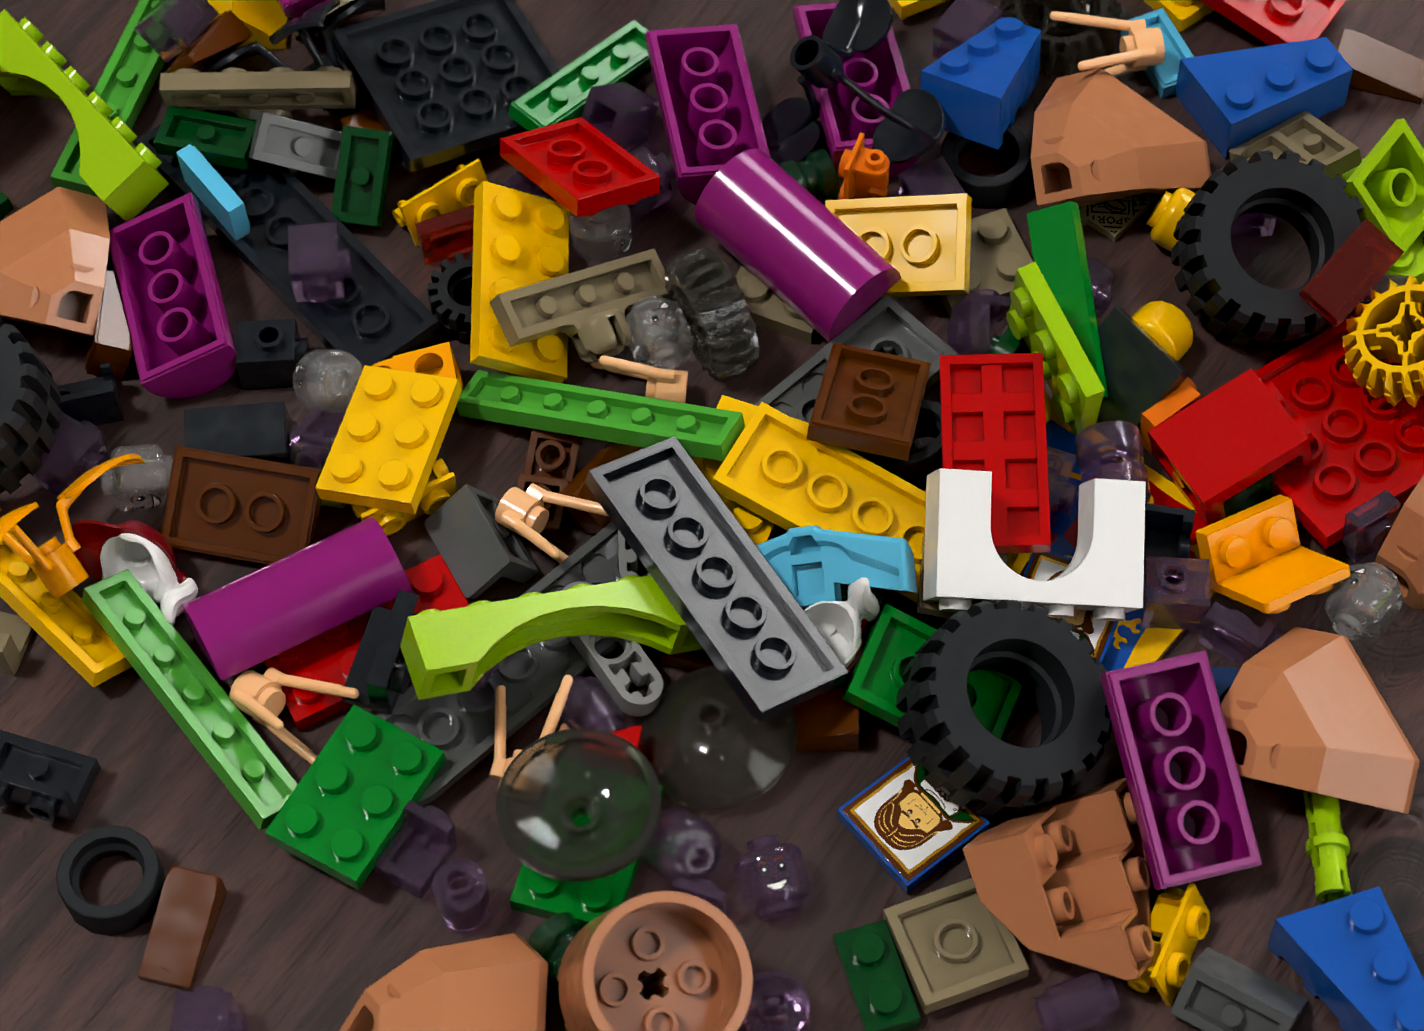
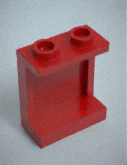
(1229, 443)

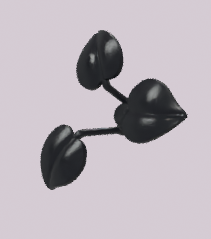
(313, 17)
(857, 26)

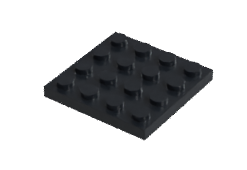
(445, 74)

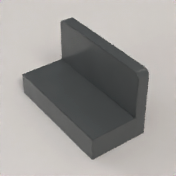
(295, 144)
(475, 544)
(1233, 997)

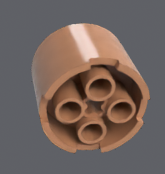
(678, 940)

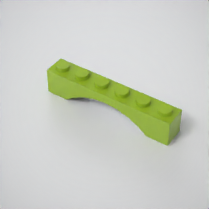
(109, 162)
(457, 646)

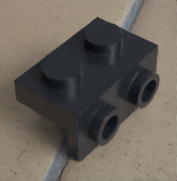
(379, 663)
(44, 777)

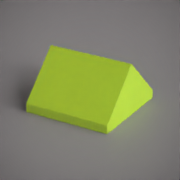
(1392, 185)

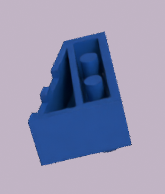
(986, 80)
(1354, 962)

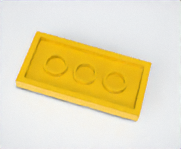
(515, 245)

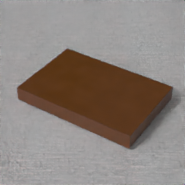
(869, 401)
(239, 506)

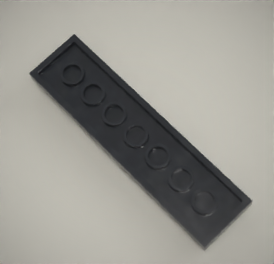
(378, 311)

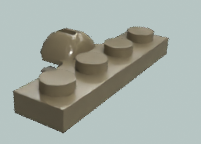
(269, 92)
(583, 305)

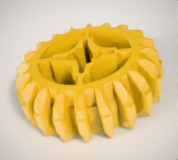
(1393, 331)

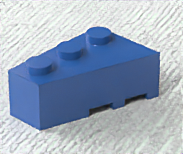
(1257, 88)

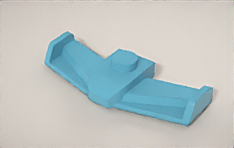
(818, 560)

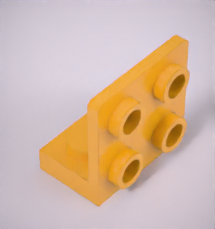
(1261, 559)

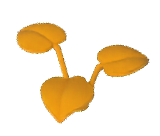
(52, 560)

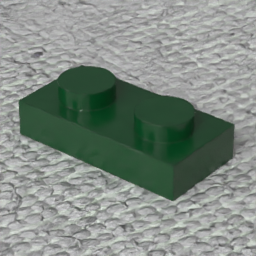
(217, 137)
(362, 176)
(876, 978)

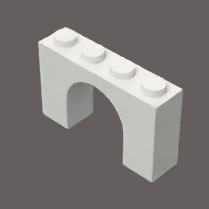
(967, 570)

